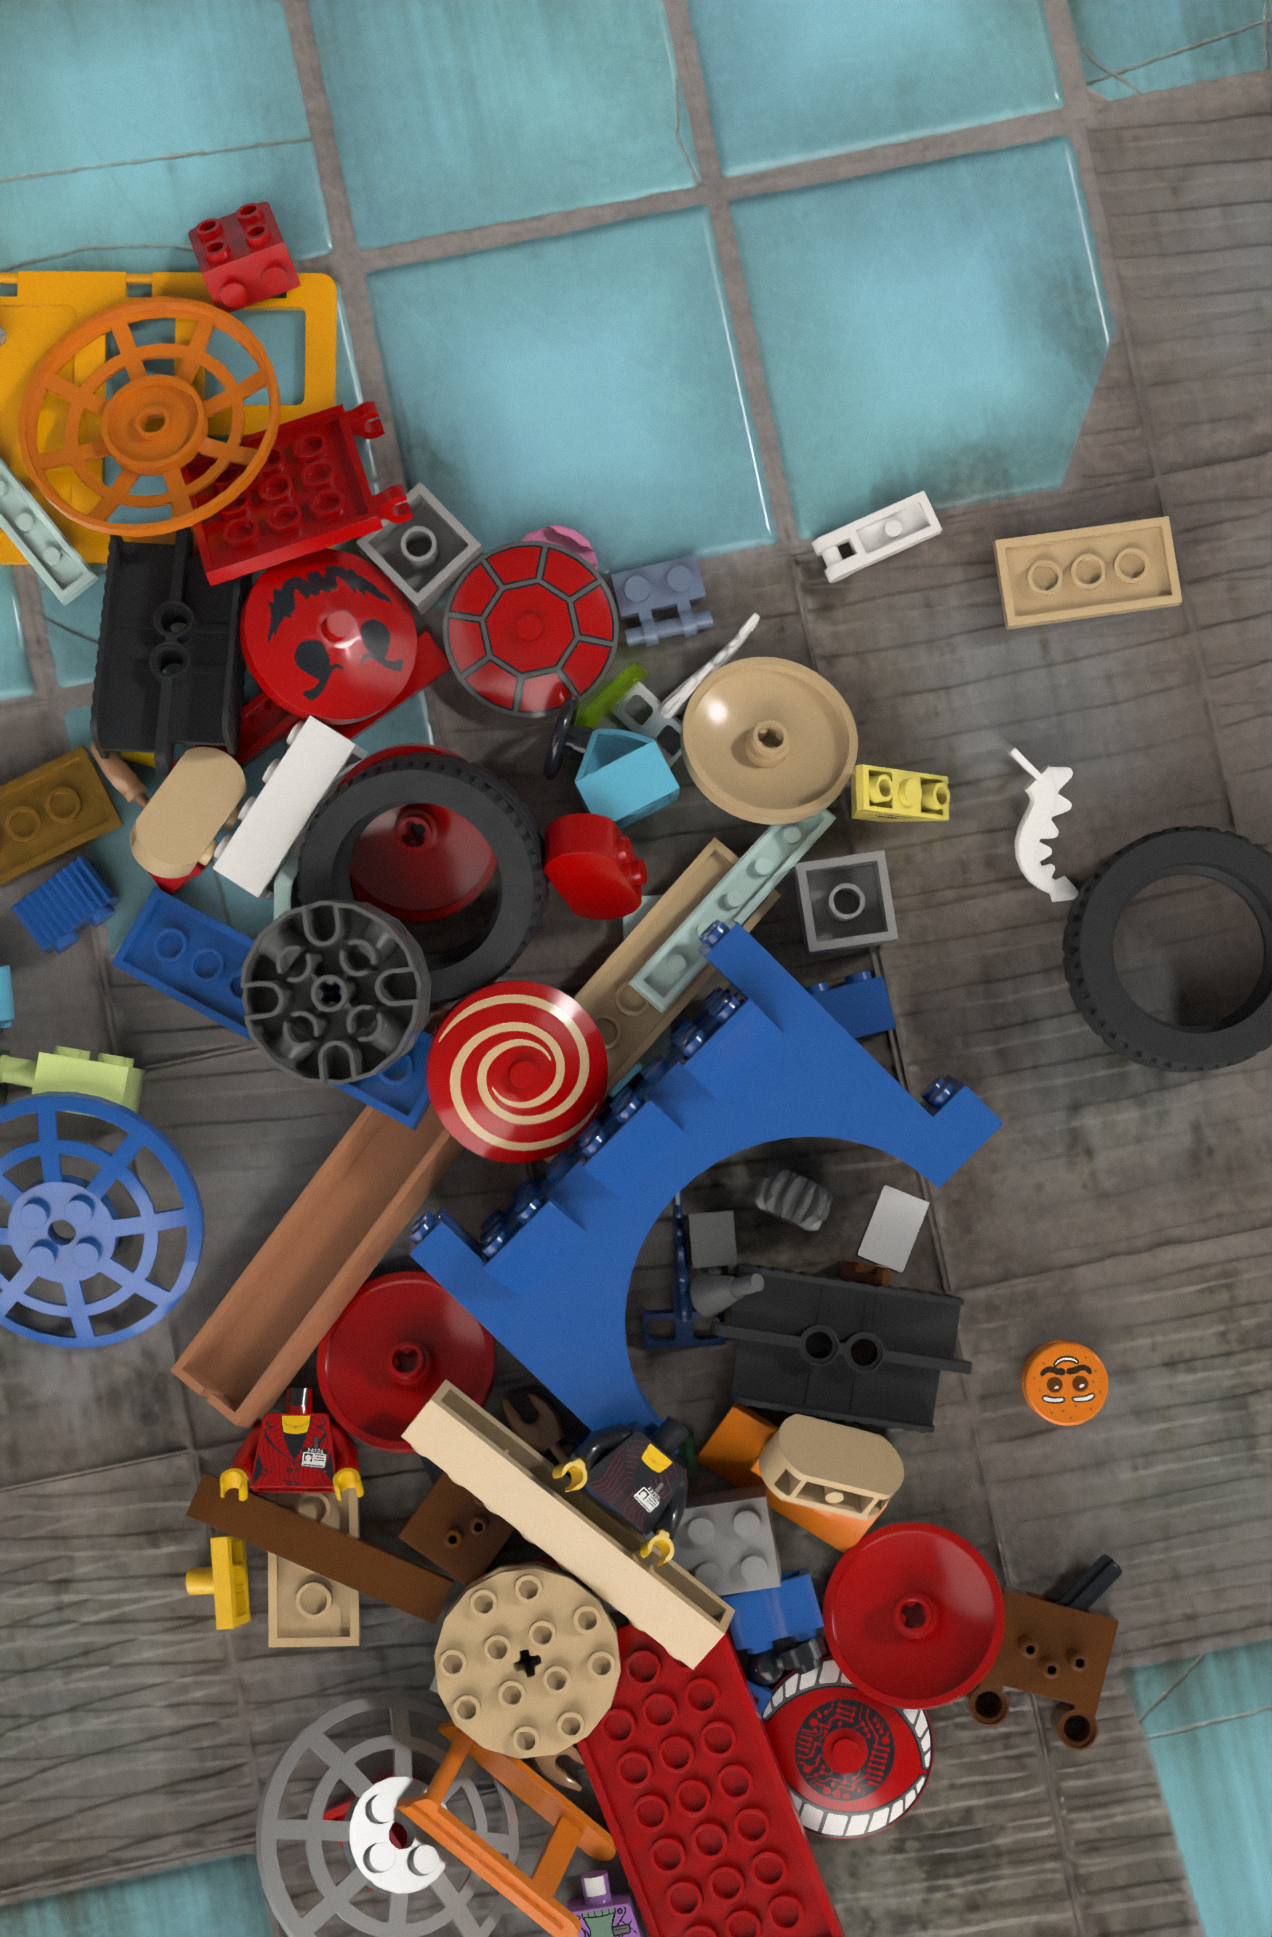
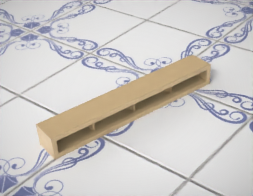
(568, 1525)

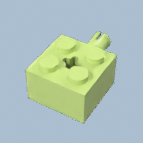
(73, 1072)

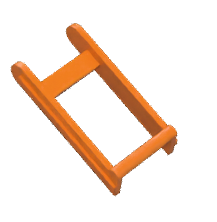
(570, 1830)

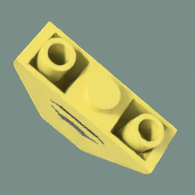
(898, 795)

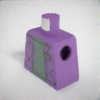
(605, 1912)

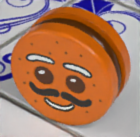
(1064, 1382)

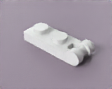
(878, 536)

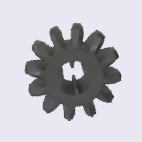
(793, 1199)

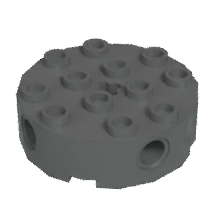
(291, 991)

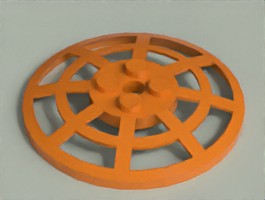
(139, 403)

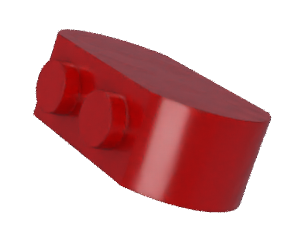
(593, 866)

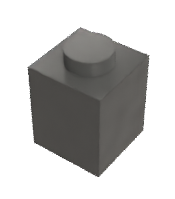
(712, 1241)

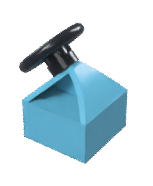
(619, 769)

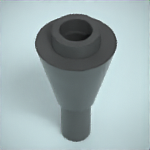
(716, 1292)

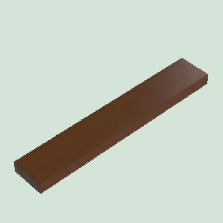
(322, 1549)

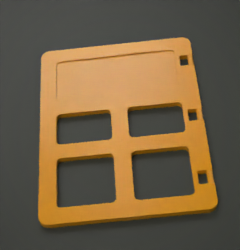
(59, 300)

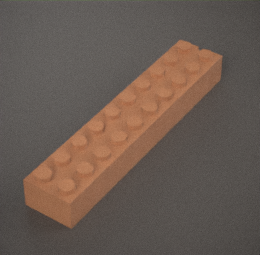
(316, 1261)

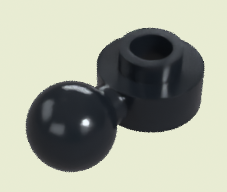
(803, 1656)

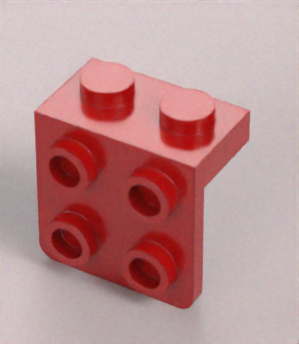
(243, 257)

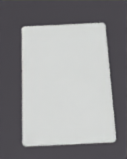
(893, 1228)

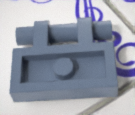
(659, 588)

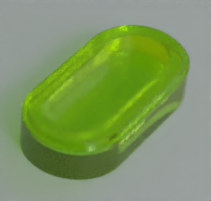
(609, 700)

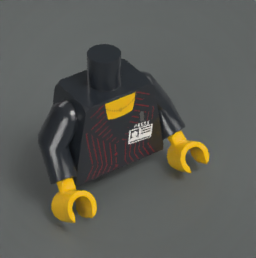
(636, 1477)

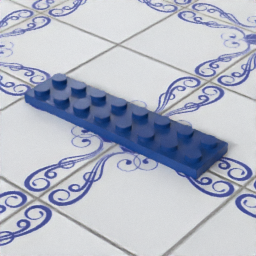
(202, 967)

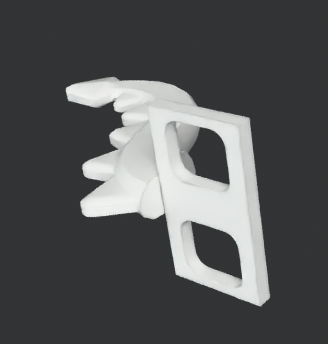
(674, 704)
(1038, 825)

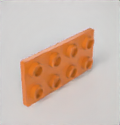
(735, 1454)

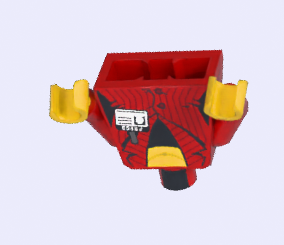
(295, 1454)

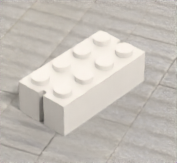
(285, 807)

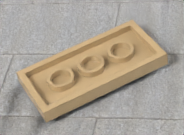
(1087, 572)
(307, 1606)

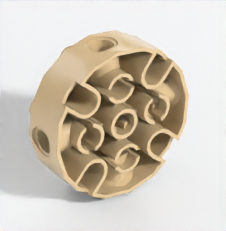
(520, 1707)

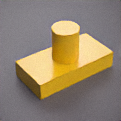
(226, 1580)

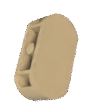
(188, 813)
(831, 1467)

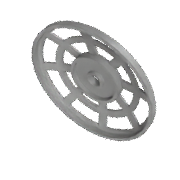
(367, 1829)

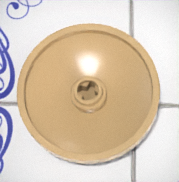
(768, 740)

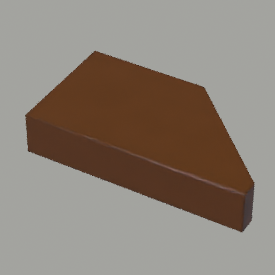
(864, 1272)

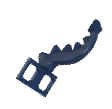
(683, 1312)

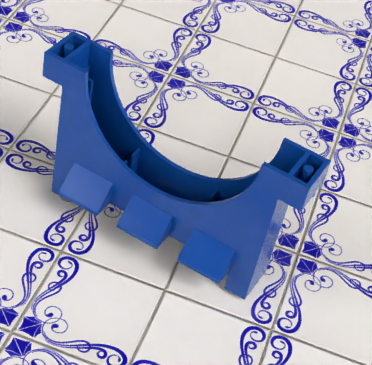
(740, 1075)

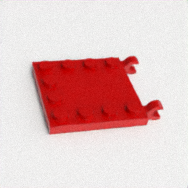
(301, 499)

